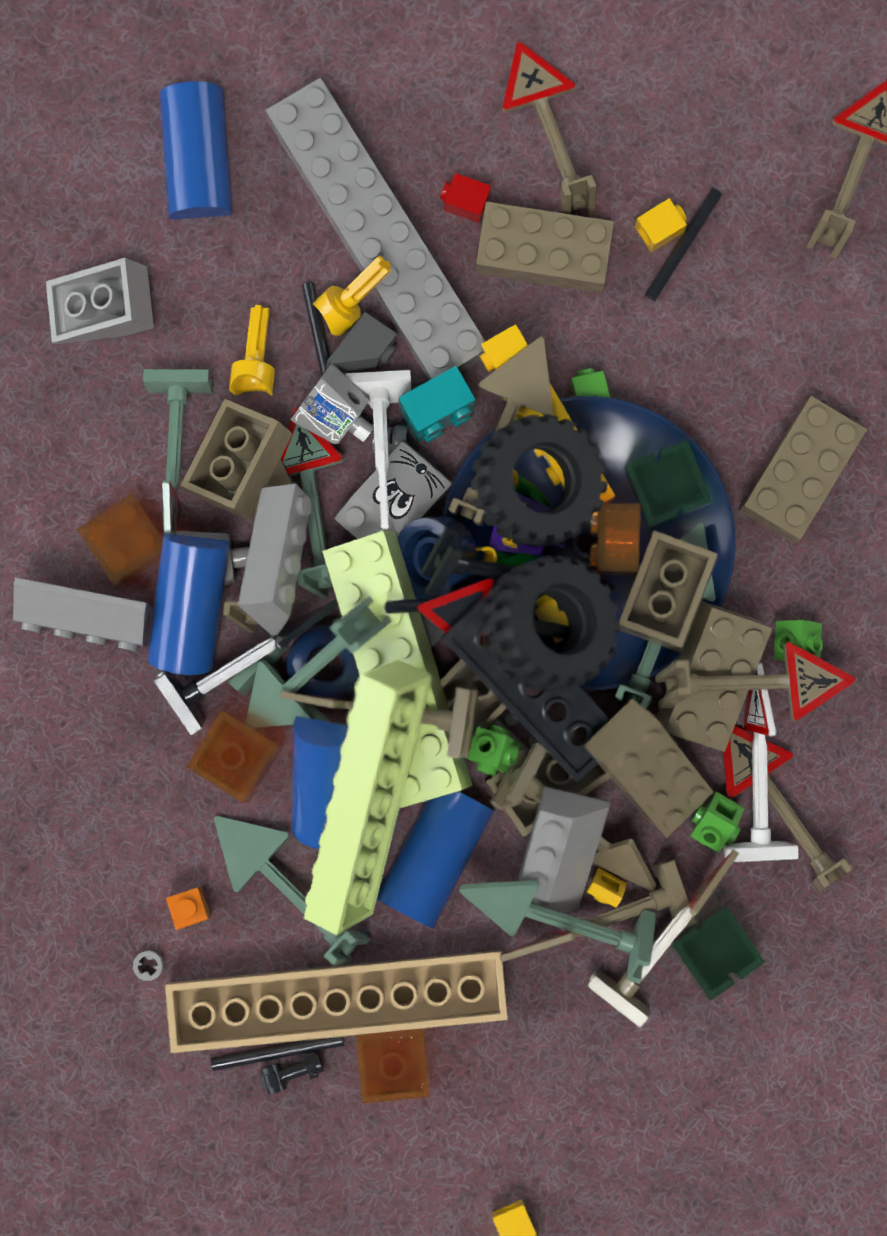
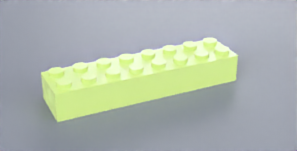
(377, 569)
(366, 795)

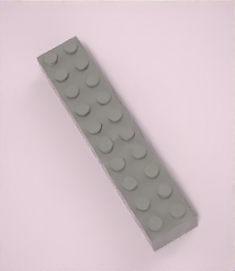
(373, 226)

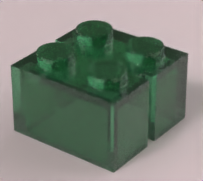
(667, 485)
(716, 952)

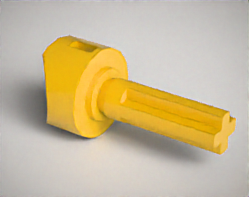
(341, 305)
(253, 372)

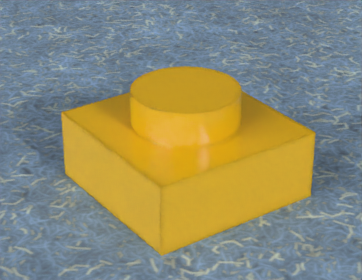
(606, 888)

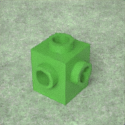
(800, 633)
(493, 750)
(717, 822)

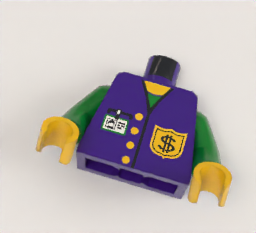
(509, 553)

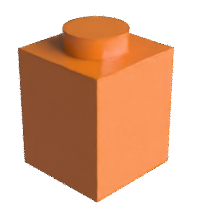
(188, 908)

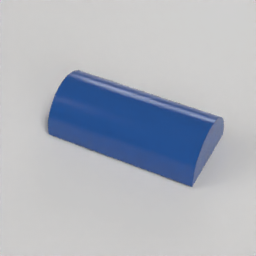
(195, 150)
(188, 604)
(314, 767)
(434, 856)

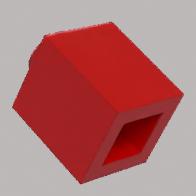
(465, 197)

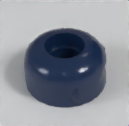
(418, 541)
(306, 648)

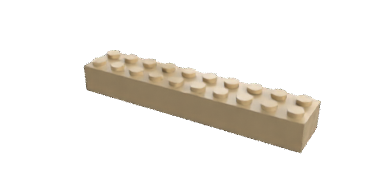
(335, 1001)

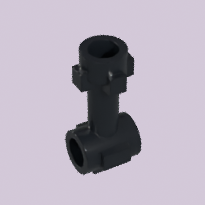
(274, 1078)

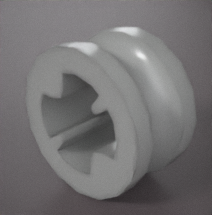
(147, 976)

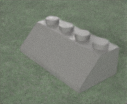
(275, 555)
(81, 613)
(563, 847)

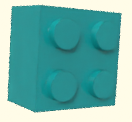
(437, 405)

